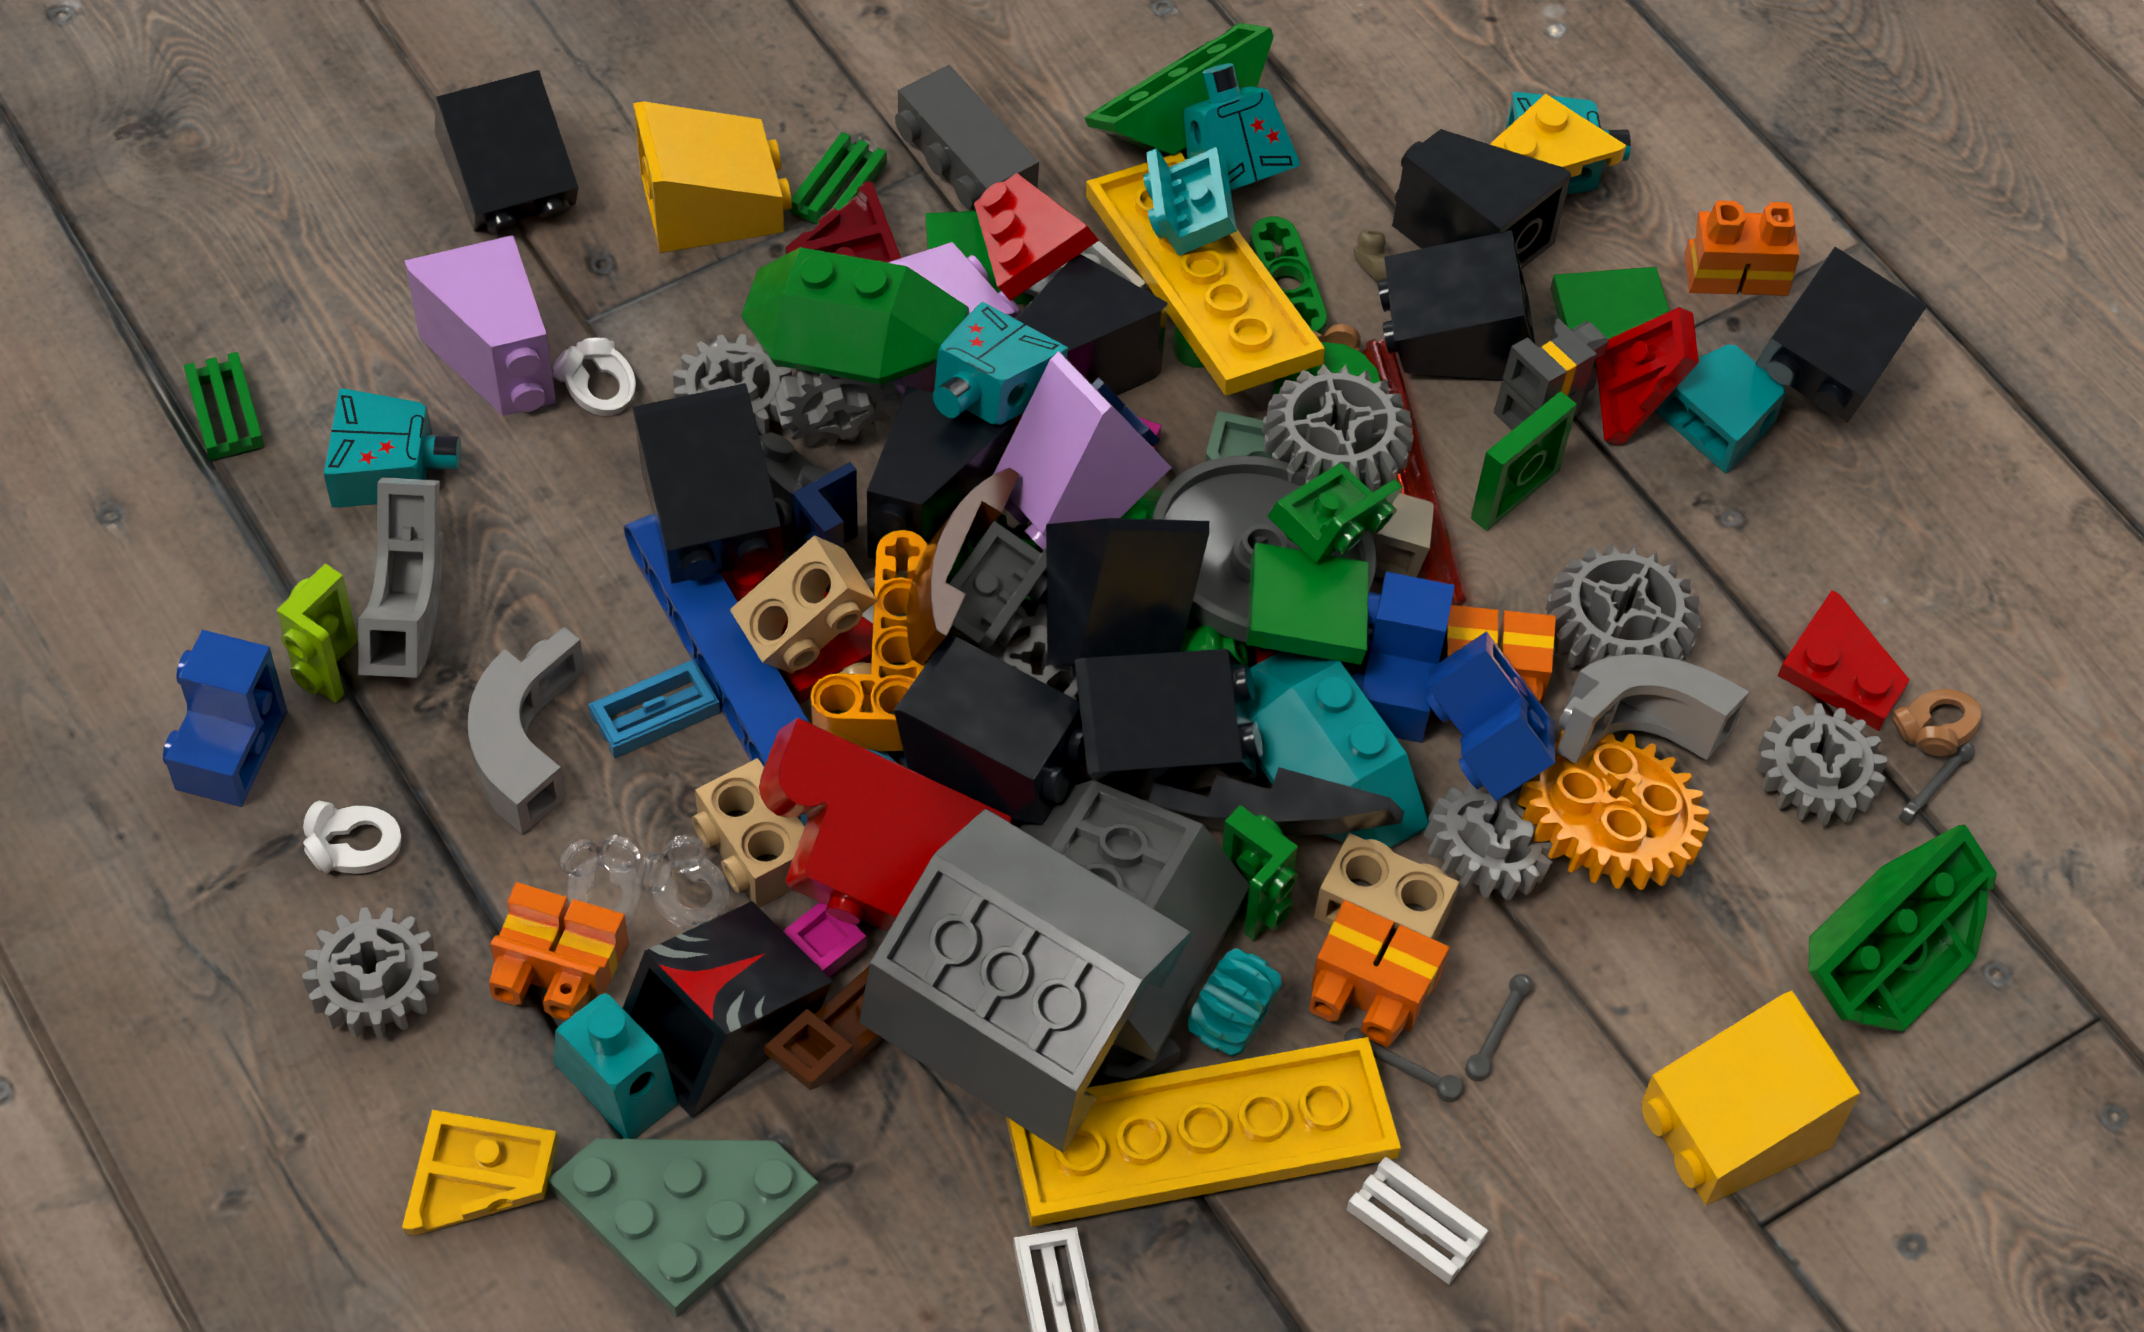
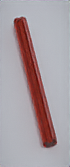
(1417, 480)

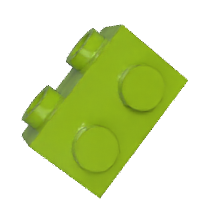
(318, 631)

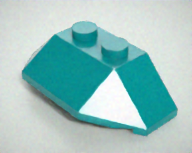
(1326, 728)

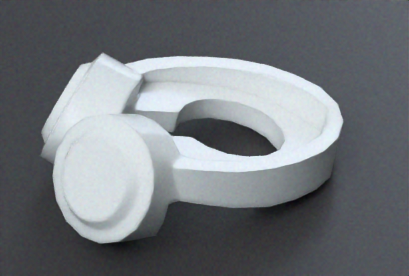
(607, 359)
(325, 822)

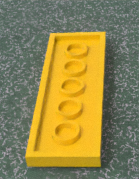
(1214, 294)
(1212, 1132)

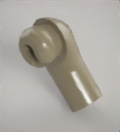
(1371, 253)

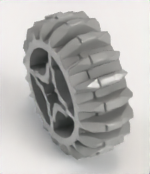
(1336, 422)
(1602, 588)

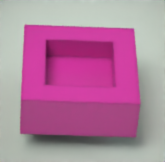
(826, 939)

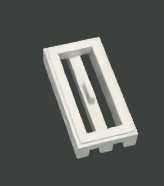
(1428, 1201)
(1046, 1243)

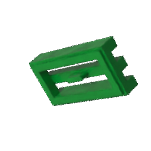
(854, 154)
(215, 373)

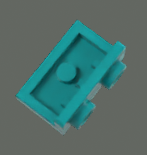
(1190, 200)

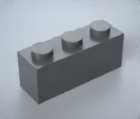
(961, 135)

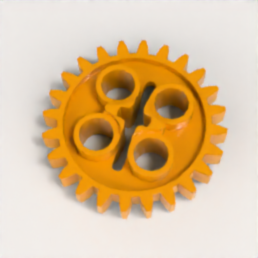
(1617, 813)

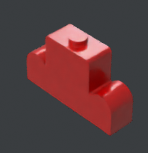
(866, 823)

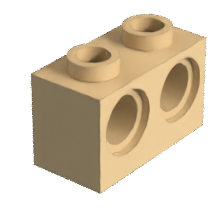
(796, 595)
(747, 836)
(1394, 884)

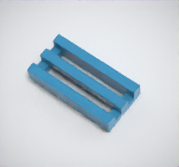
(657, 716)

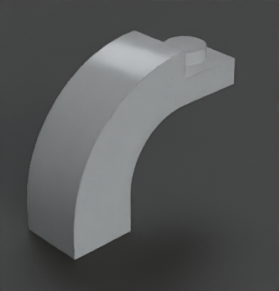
(404, 600)
(1652, 697)
(510, 769)

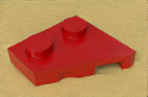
(1643, 370)
(1845, 665)

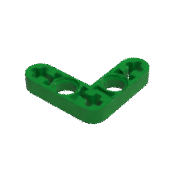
(1291, 263)

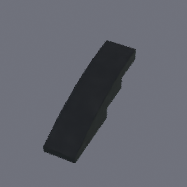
(1295, 803)

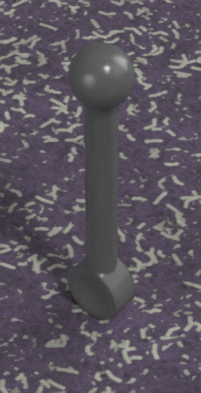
(1963, 755)
(1478, 1065)
(1447, 1087)

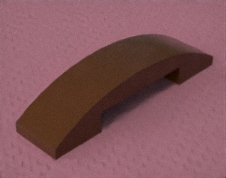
(932, 600)
(828, 1042)

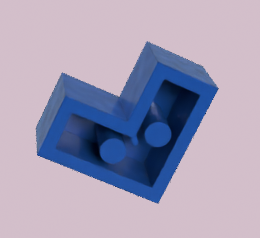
(1403, 643)
(229, 719)
(1500, 719)

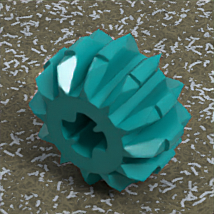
(1234, 1002)

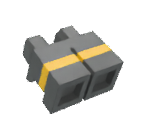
(1541, 372)

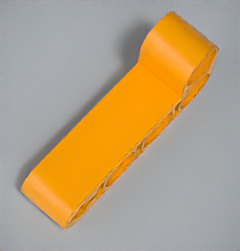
(875, 695)

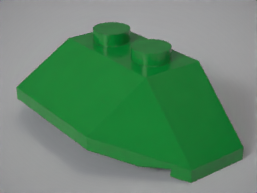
(1154, 109)
(849, 316)
(1904, 933)

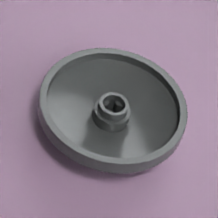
(1236, 500)

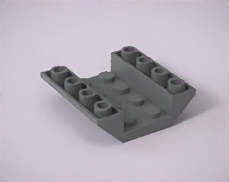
(1162, 863)
(1016, 973)

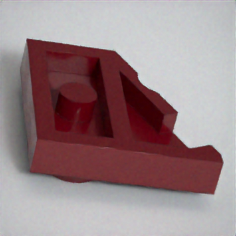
(854, 230)

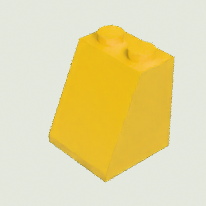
(708, 176)
(1750, 1100)

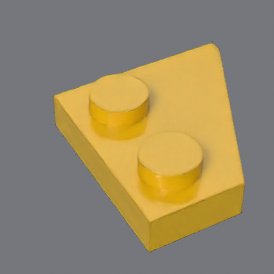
(1559, 137)
(476, 1170)

